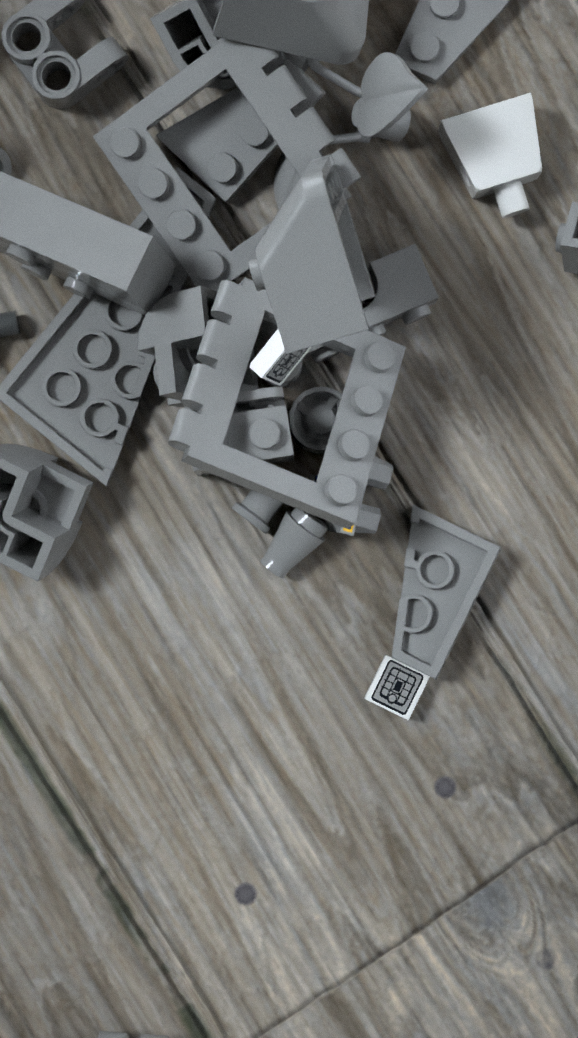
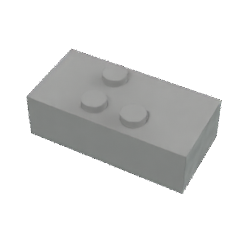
(81, 247)

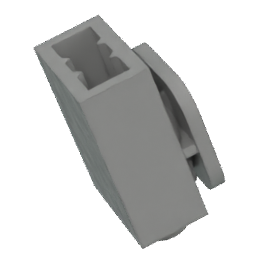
(259, 427)

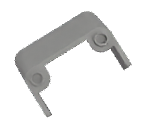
(307, 28)
(313, 262)

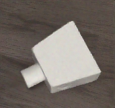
(496, 151)

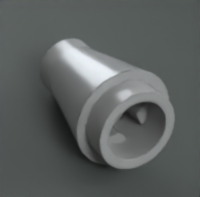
(294, 540)

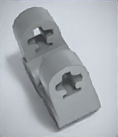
(50, 55)

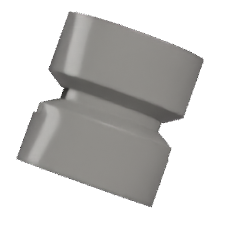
(313, 418)

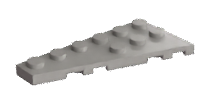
(85, 368)

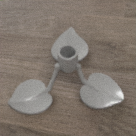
(381, 112)

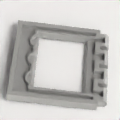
(164, 193)
(215, 391)

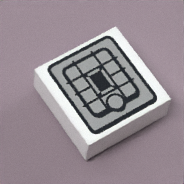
(274, 363)
(396, 687)

